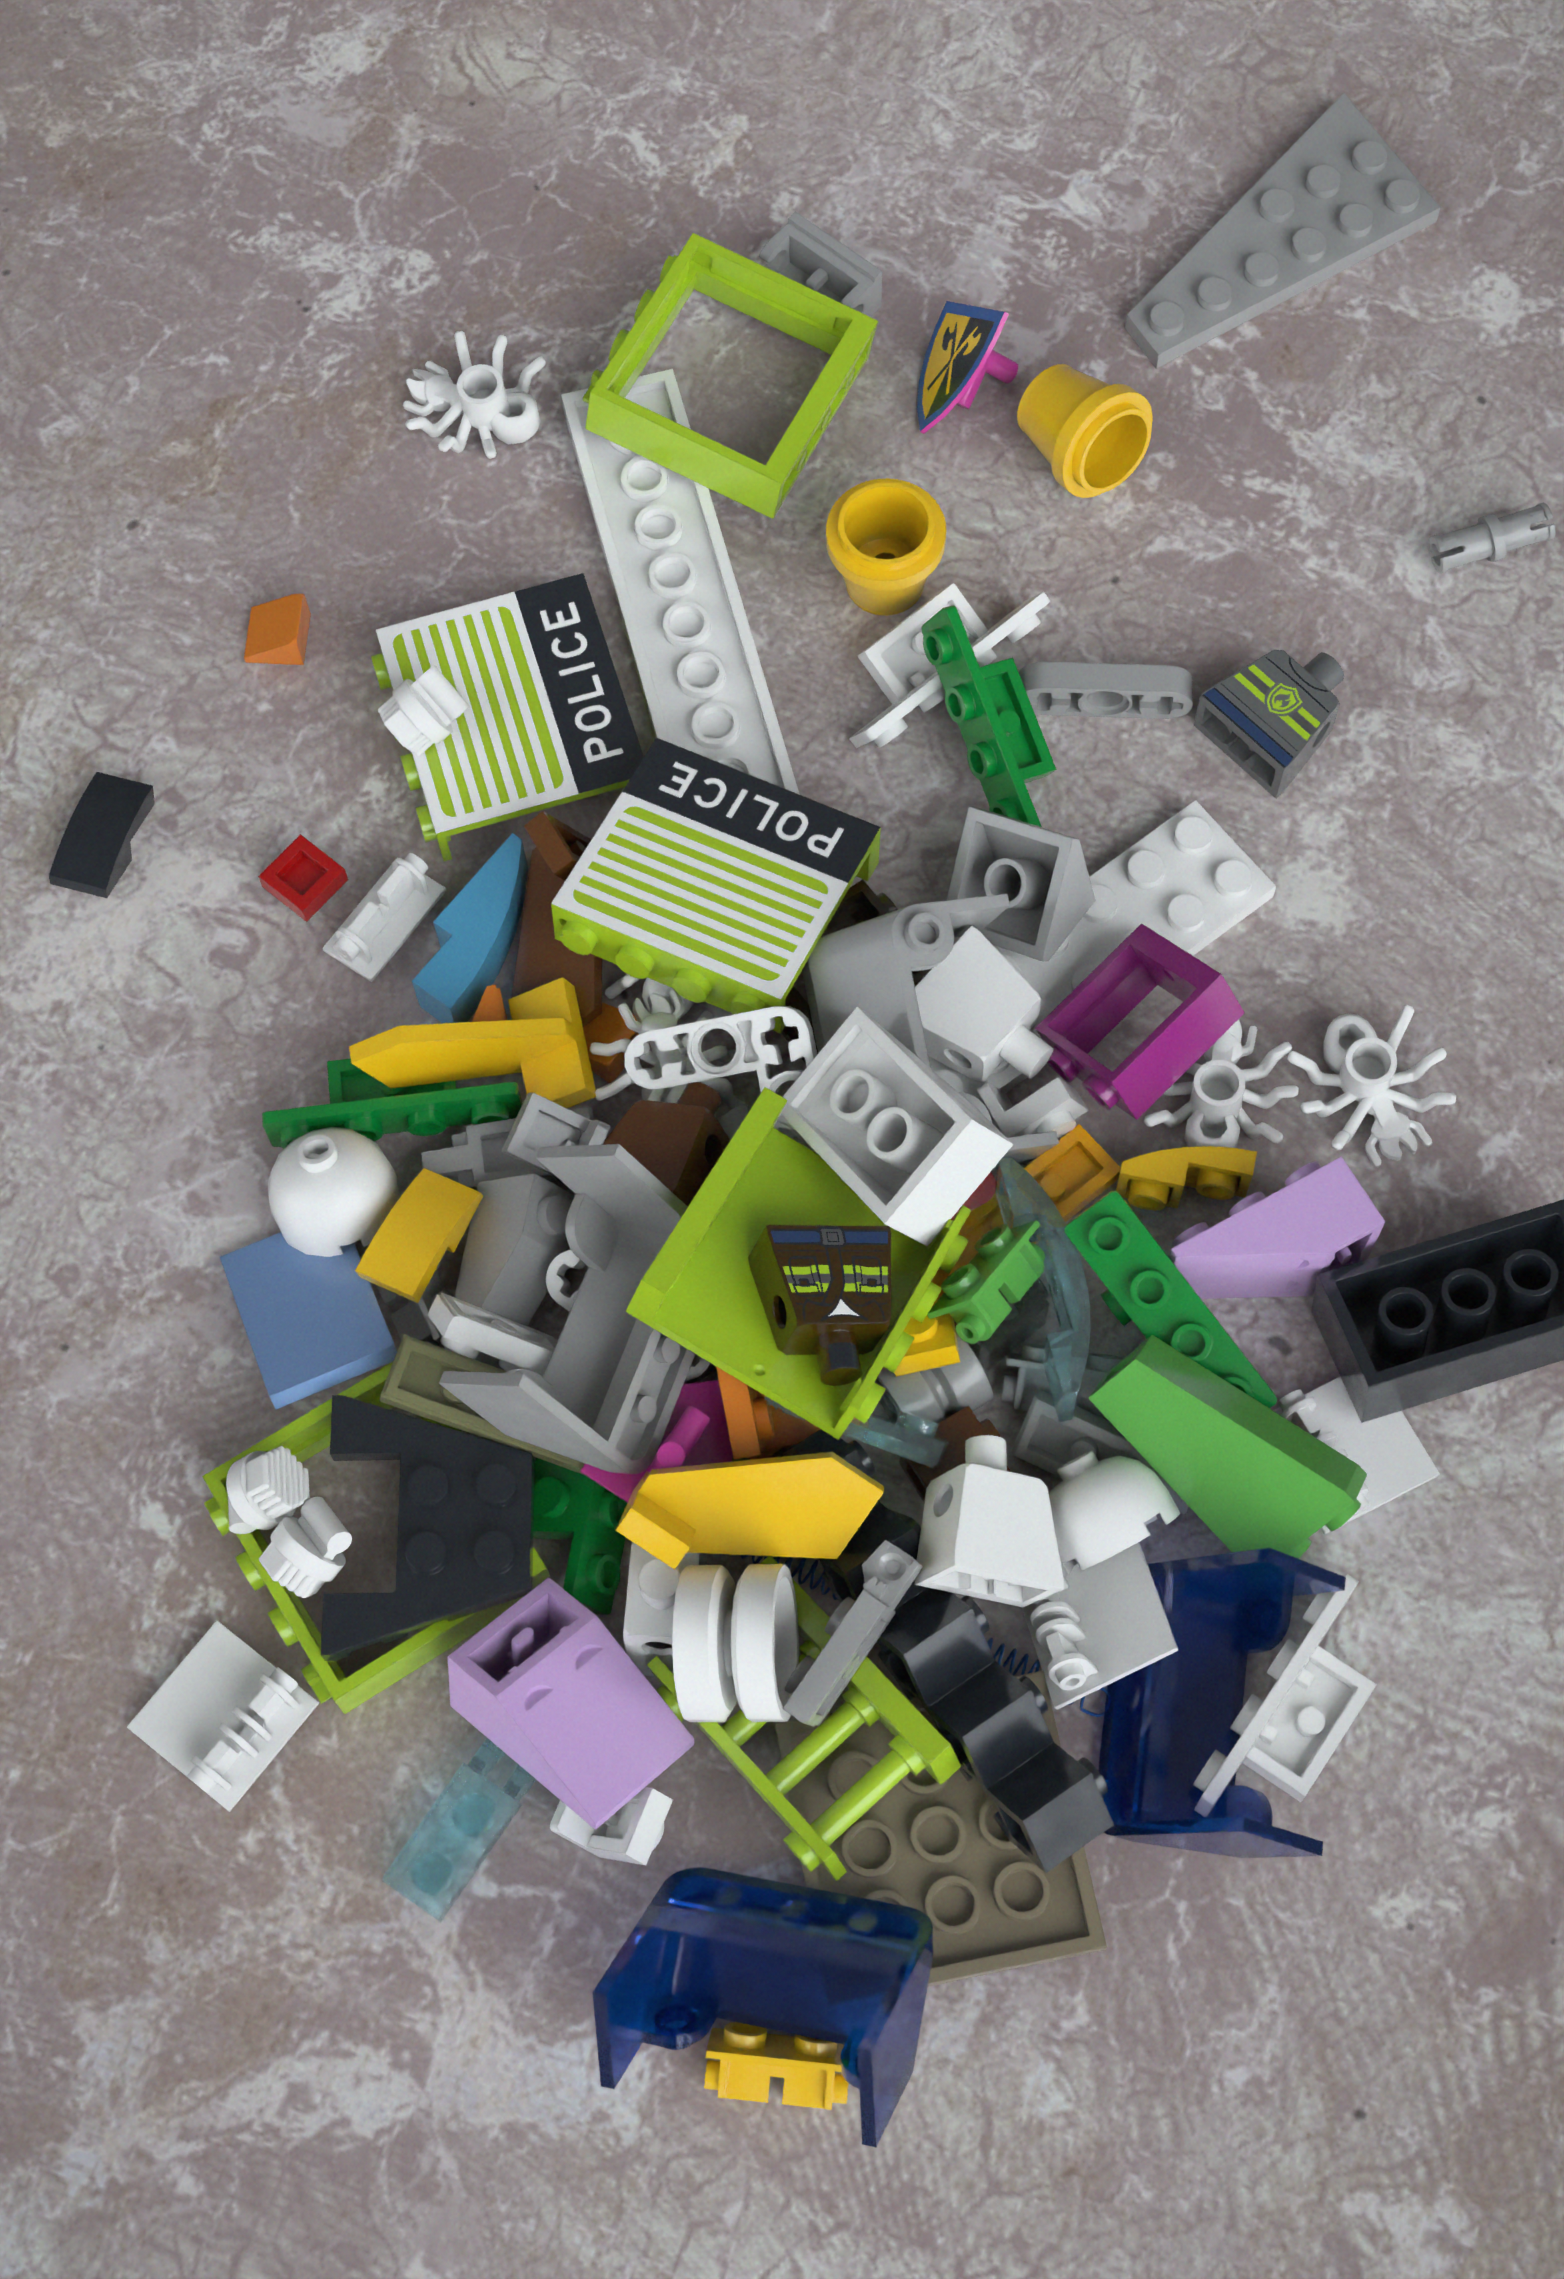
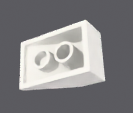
(892, 1128)

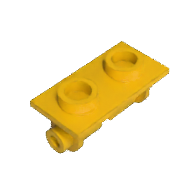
(752, 2055)

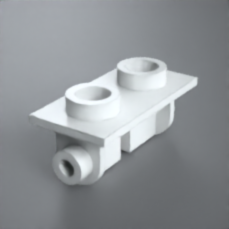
(385, 917)

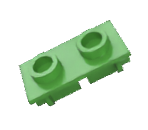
(1002, 1262)

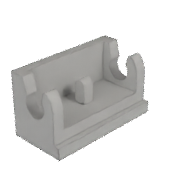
(824, 264)

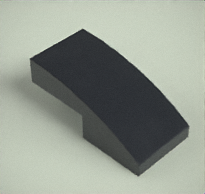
(99, 835)

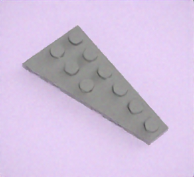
(1305, 220)

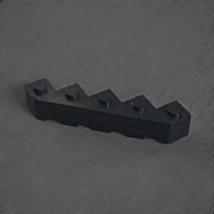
(988, 1716)

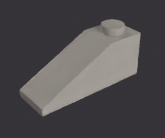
(511, 1247)

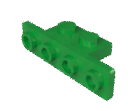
(992, 715)
(375, 1109)
(1155, 1295)
(581, 1510)

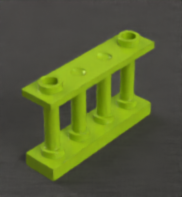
(868, 1699)

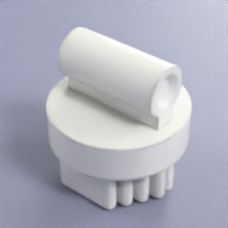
(422, 711)
(265, 1489)
(307, 1549)

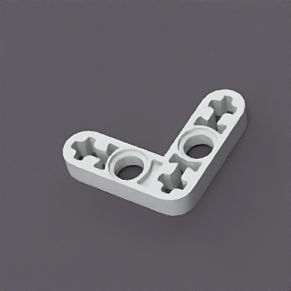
(751, 1051)

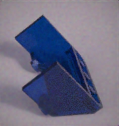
(1181, 1708)
(776, 1962)

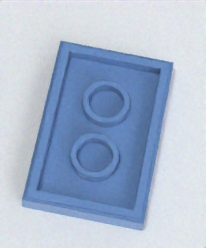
(306, 1317)

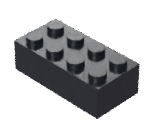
(1447, 1312)

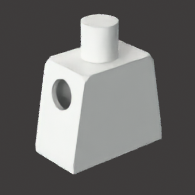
(980, 1012)
(989, 1531)
(651, 1606)

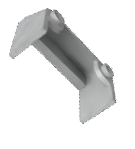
(873, 971)
(609, 1372)

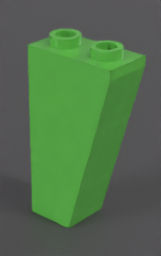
(1226, 1453)

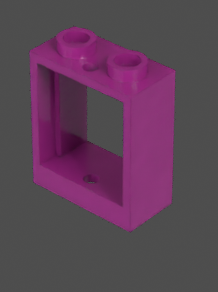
(1111, 994)

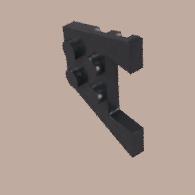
(459, 1526)

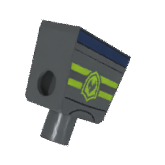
(1272, 715)

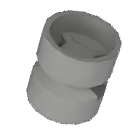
(937, 1390)

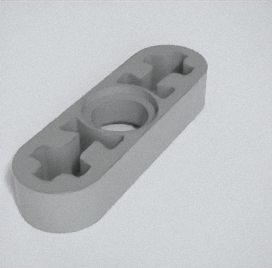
(1108, 690)

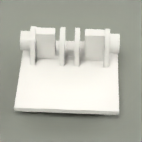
(1381, 1447)
(1099, 1626)
(223, 1715)

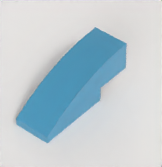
(474, 936)

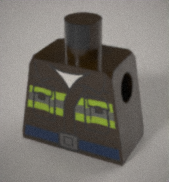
(825, 1292)

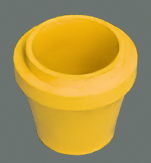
(1085, 428)
(885, 543)

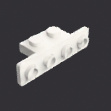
(906, 674)
(1301, 1718)

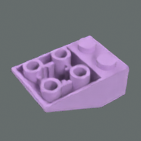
(1282, 1239)
(566, 1703)

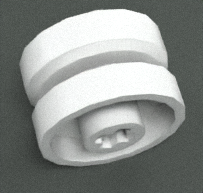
(734, 1642)

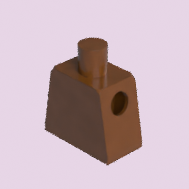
(675, 1139)

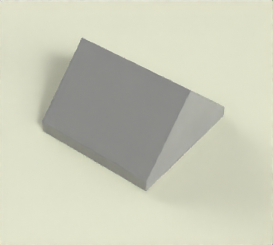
(1037, 870)

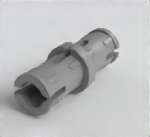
(1492, 537)

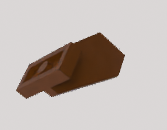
(539, 954)

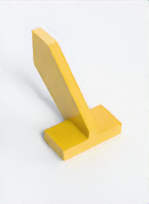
(540, 1042)
(750, 1508)

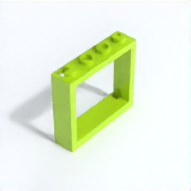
(766, 297)
(291, 1618)

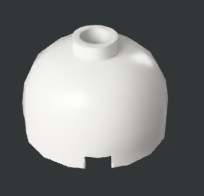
(331, 1191)
(1105, 1508)

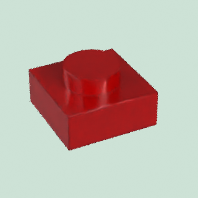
(303, 878)

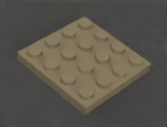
(949, 1859)

